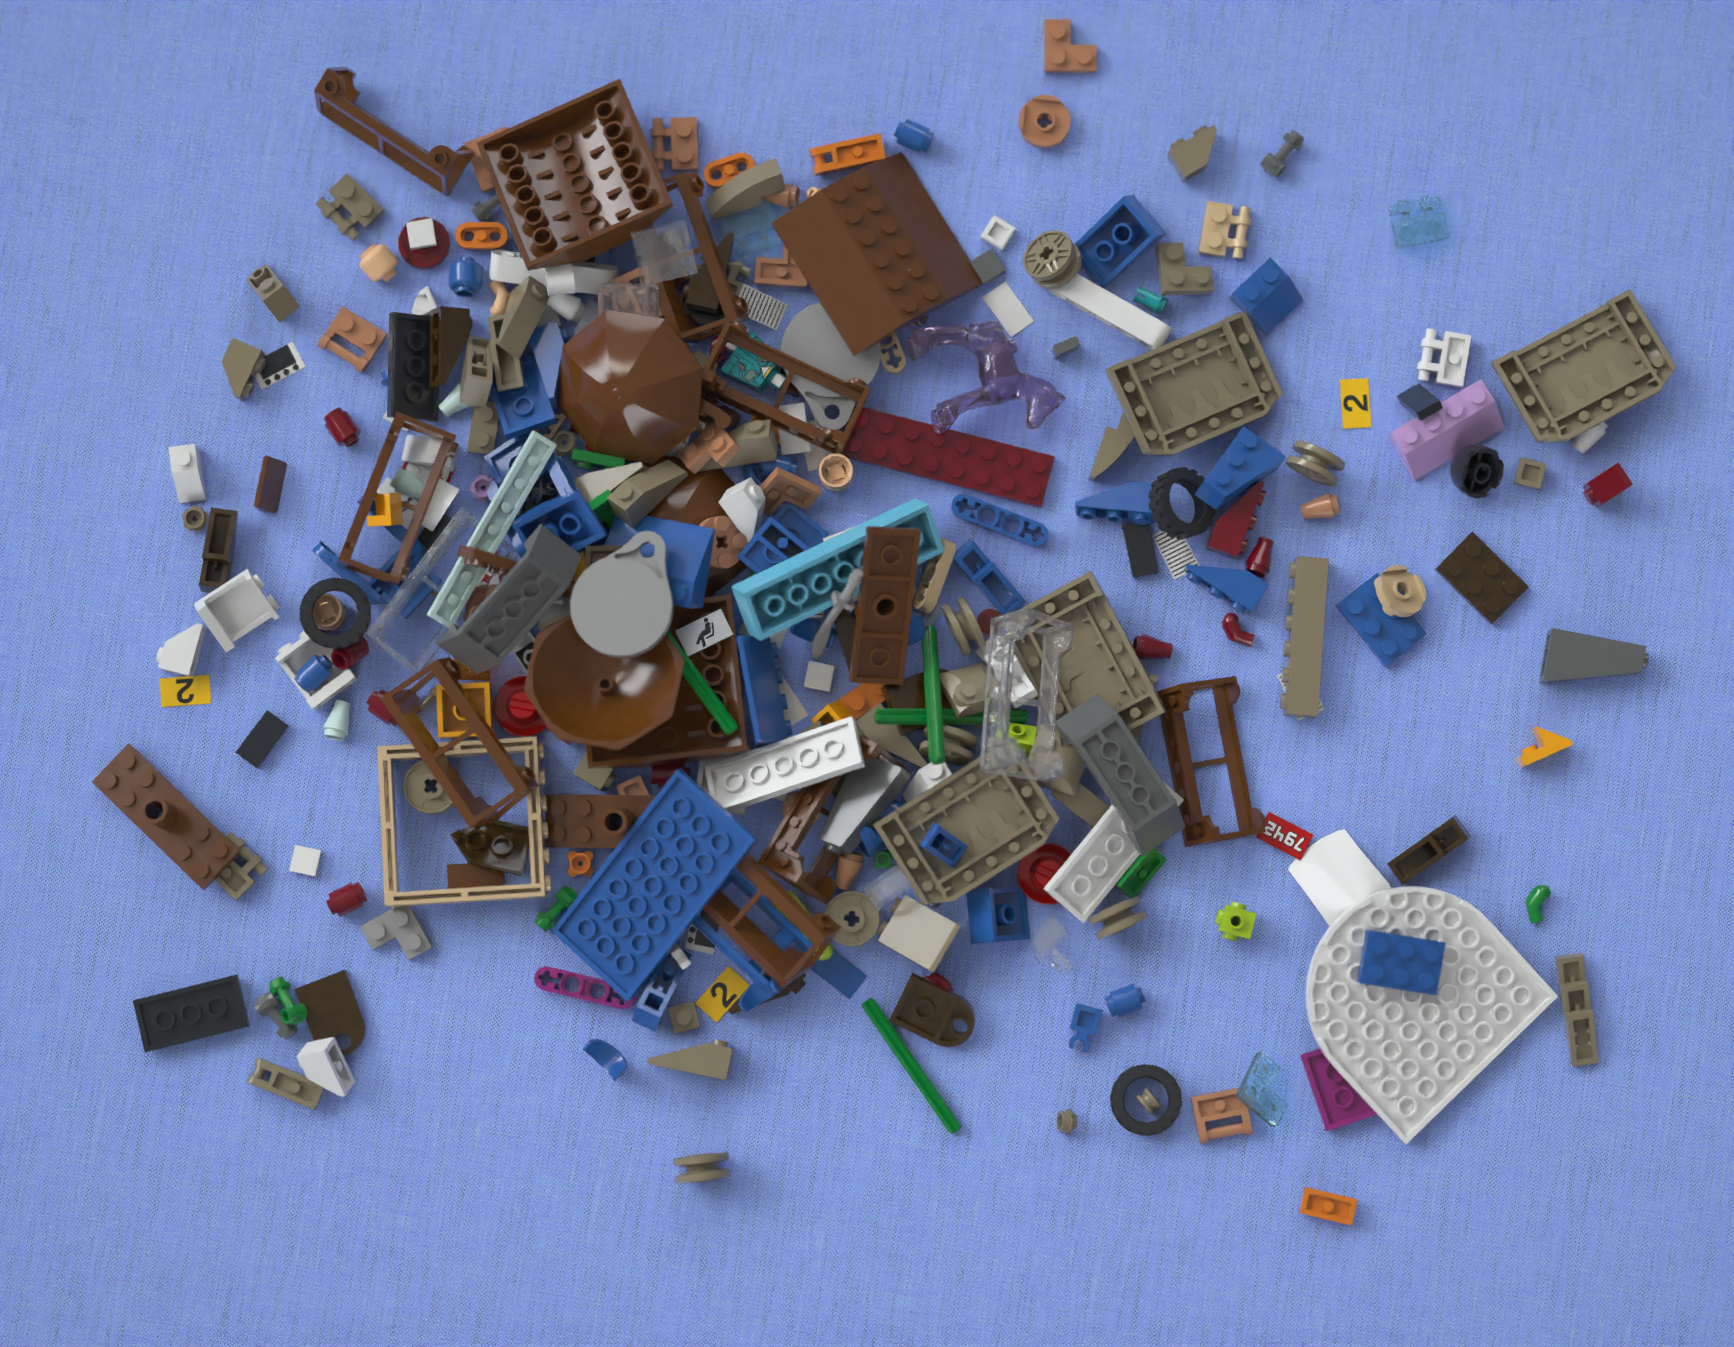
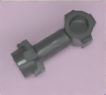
(1274, 163)
(482, 211)
(268, 1005)

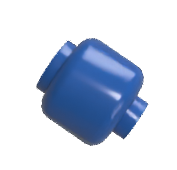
(465, 277)

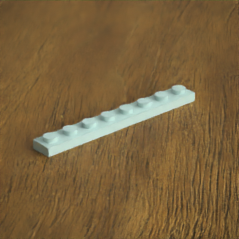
(493, 527)

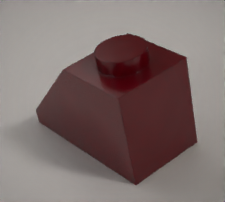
(1606, 485)

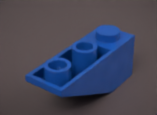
(1117, 504)
(1233, 584)

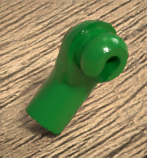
(1534, 902)

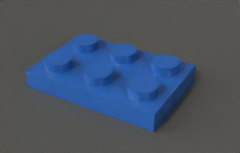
(525, 407)
(1383, 634)
(1401, 962)

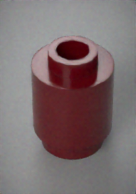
(342, 427)
(349, 656)
(379, 709)
(661, 774)
(346, 899)

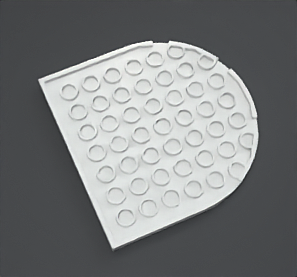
(1414, 1048)

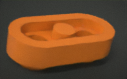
(727, 167)
(482, 235)

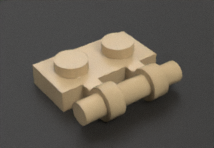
(1216, 228)

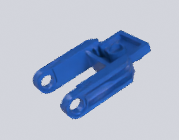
(502, 459)
(378, 591)

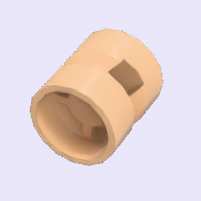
(835, 472)
(329, 612)

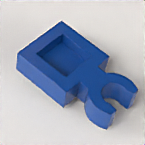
(1085, 1022)

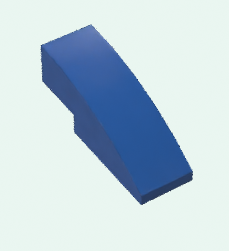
(987, 578)

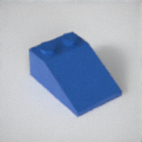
(1118, 240)
(566, 517)

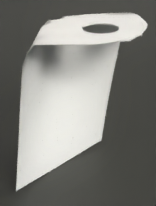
(1336, 875)

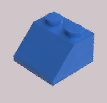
(1267, 296)
(997, 915)

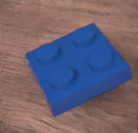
(781, 539)

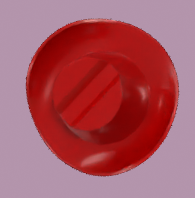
(515, 710)
(1038, 869)

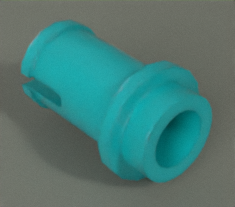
(1151, 301)

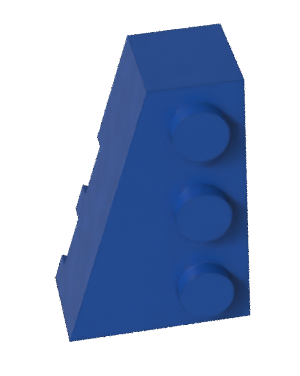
(1241, 466)

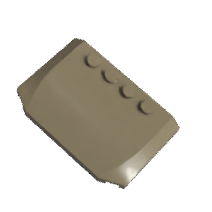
(1586, 371)
(1195, 387)
(1099, 657)
(989, 812)

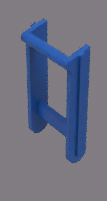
(782, 939)

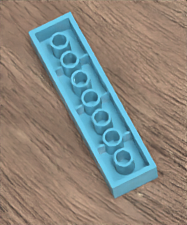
(807, 580)

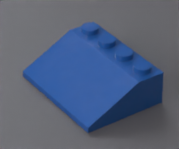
(687, 557)
(763, 691)

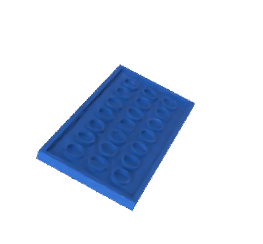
(654, 884)

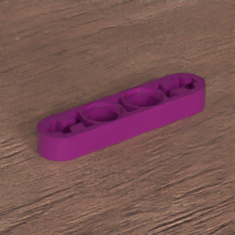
(584, 990)

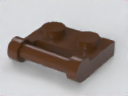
(722, 413)

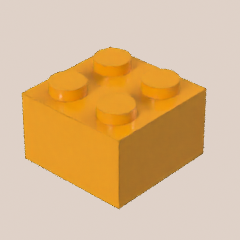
(449, 718)

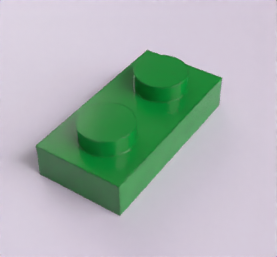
(587, 460)
(1140, 873)

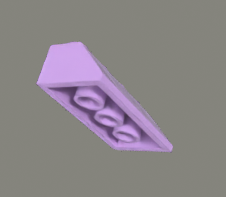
(1462, 422)

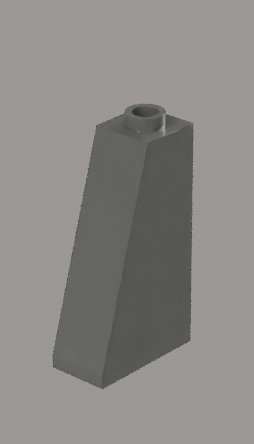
(1583, 656)
(861, 803)

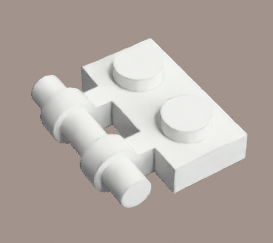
(1452, 358)

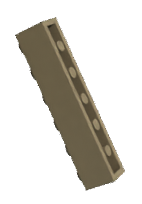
(1305, 637)

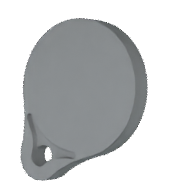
(817, 342)
(625, 599)

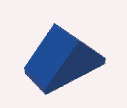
(943, 845)

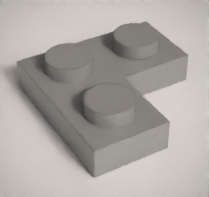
(399, 924)

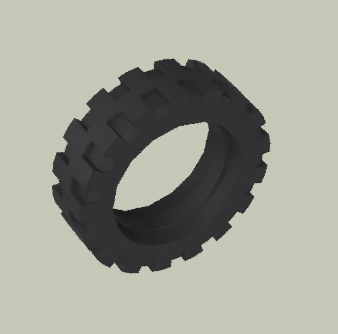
(1162, 508)
(341, 585)
(1170, 1114)

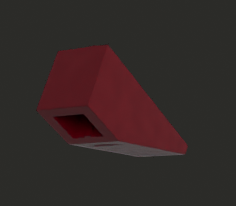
(1231, 528)

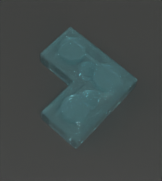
(1256, 1090)

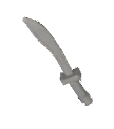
(840, 601)

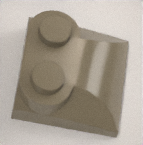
(965, 689)
(1073, 767)

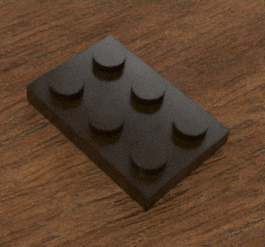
(1481, 578)

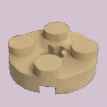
(1391, 599)

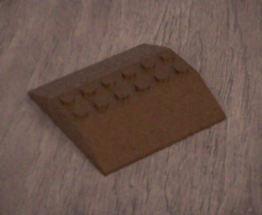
(576, 178)
(876, 252)
(692, 730)

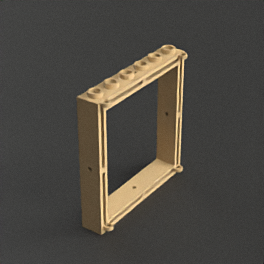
(537, 829)

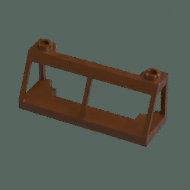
(438, 168)
(733, 306)
(827, 439)
(447, 449)
(404, 709)
(1199, 828)
(781, 854)
(779, 965)

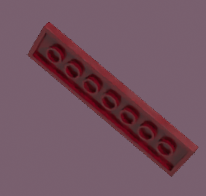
(949, 457)

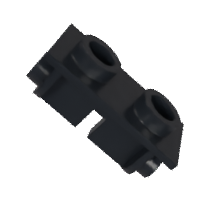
(540, 493)

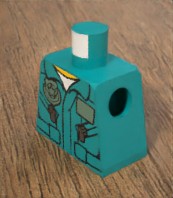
(752, 370)

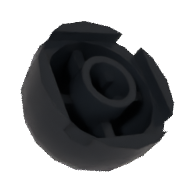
(1476, 470)

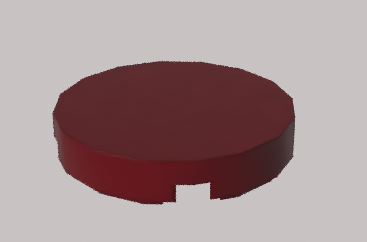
(425, 257)

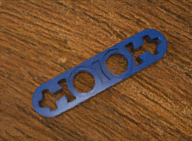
(1001, 516)

